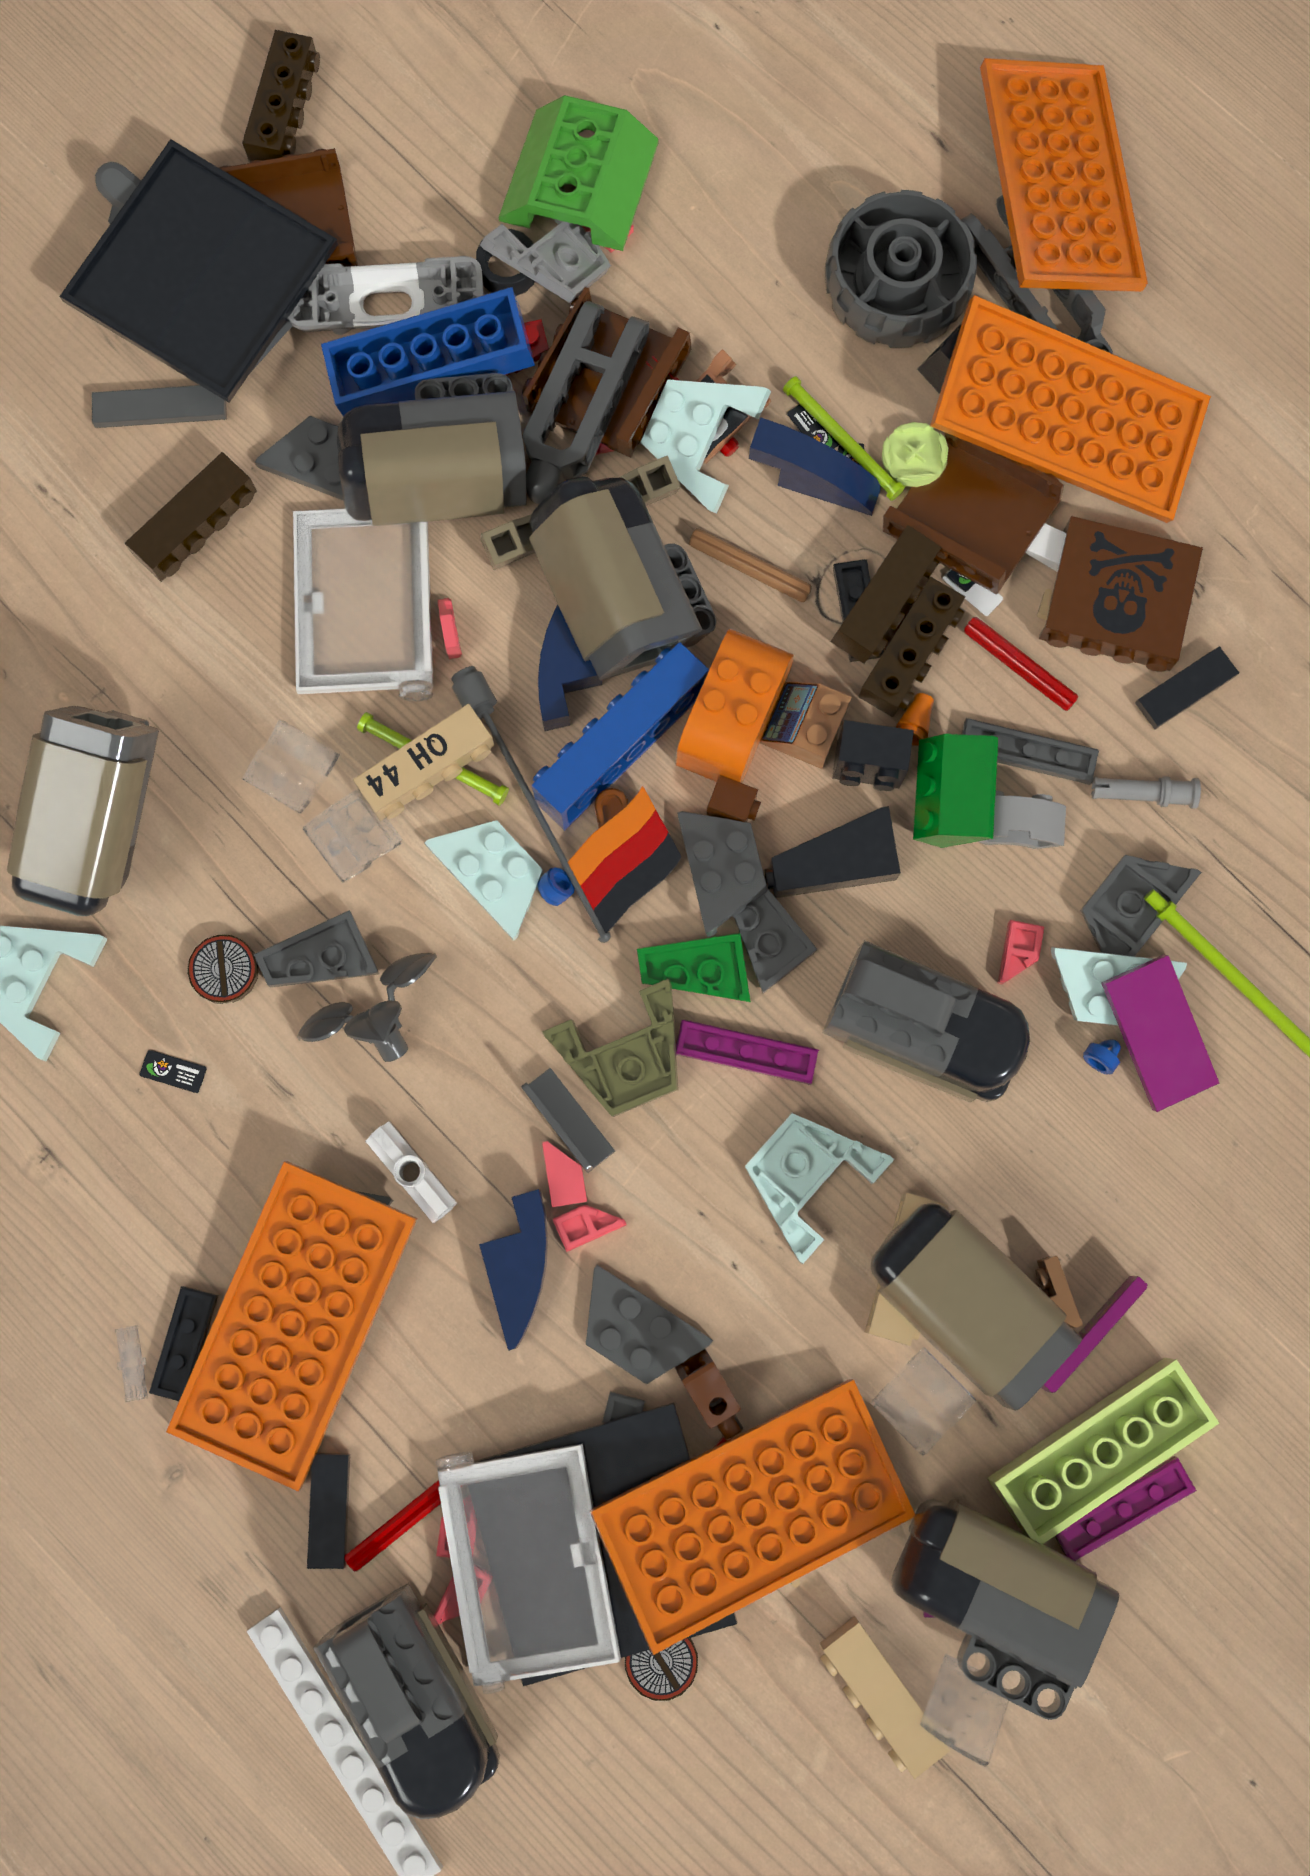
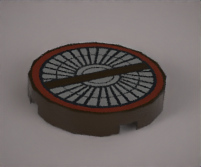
(223, 969)
(664, 1673)

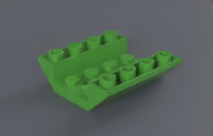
(603, 168)

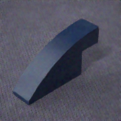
(814, 467)
(561, 672)
(518, 1267)

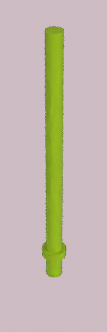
(1167, 912)

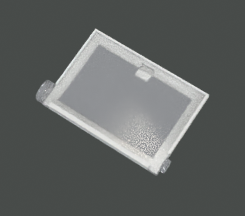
(361, 605)
(526, 1565)

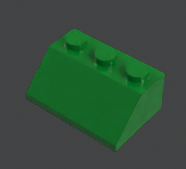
(955, 789)

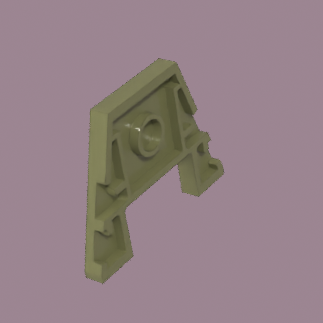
(630, 1068)

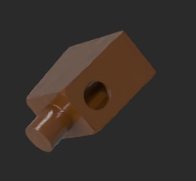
(706, 1383)

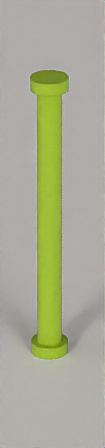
(794, 388)
(368, 724)

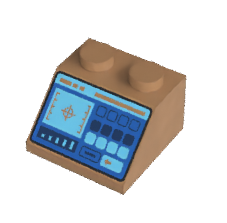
(806, 721)

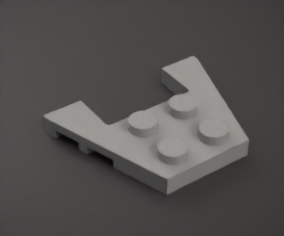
(559, 261)

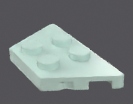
(491, 870)
(1082, 979)

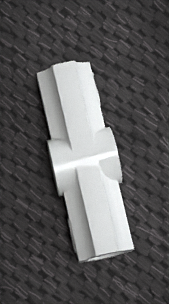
(395, 1155)

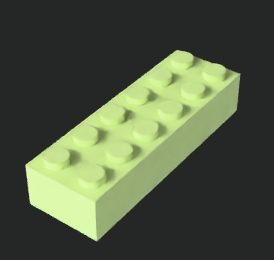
(1103, 1450)

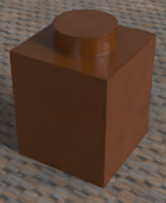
(733, 801)

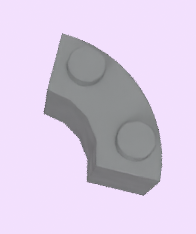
(1028, 821)

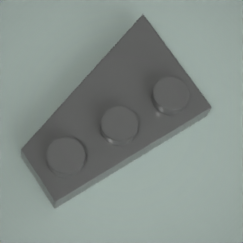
(772, 940)
(318, 954)

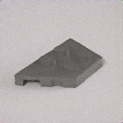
(307, 457)
(722, 866)
(1117, 909)
(637, 1330)

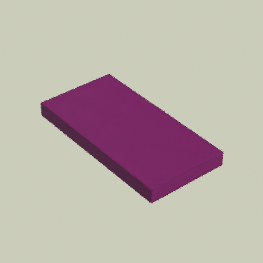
(1160, 1032)

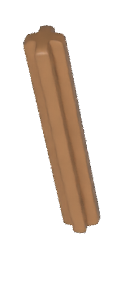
(750, 565)

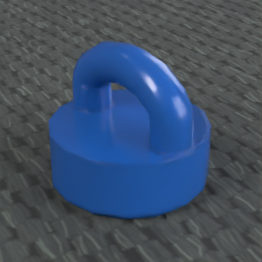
(555, 886)
(1101, 1058)

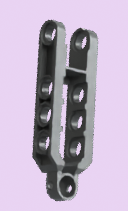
(1000, 270)
(551, 465)

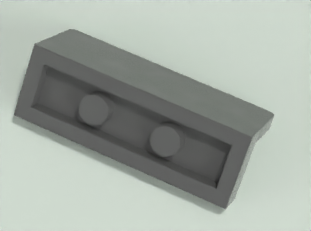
(568, 1120)

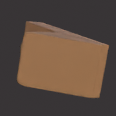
(1051, 1277)

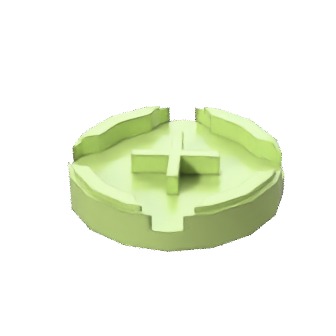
(915, 454)

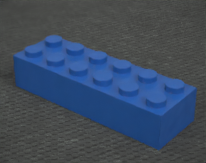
(452, 341)
(619, 735)

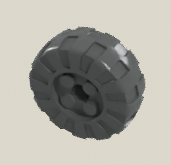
(900, 268)

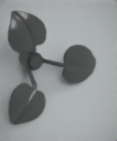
(378, 1024)

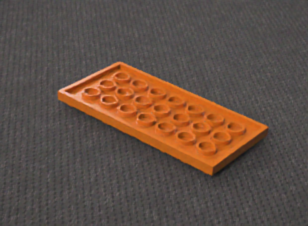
(1062, 176)
(1070, 410)
(291, 1325)
(751, 1515)

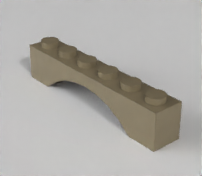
(511, 540)

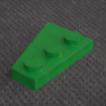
(698, 966)

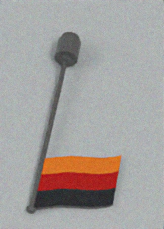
(618, 859)

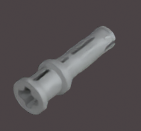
(1162, 791)

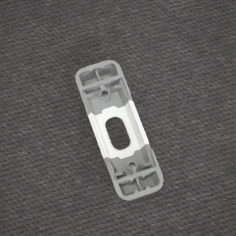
(339, 292)

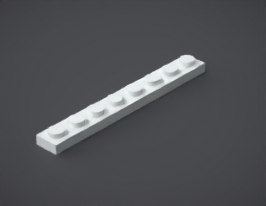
(342, 1746)

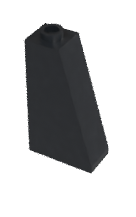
(842, 858)

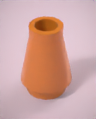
(918, 717)

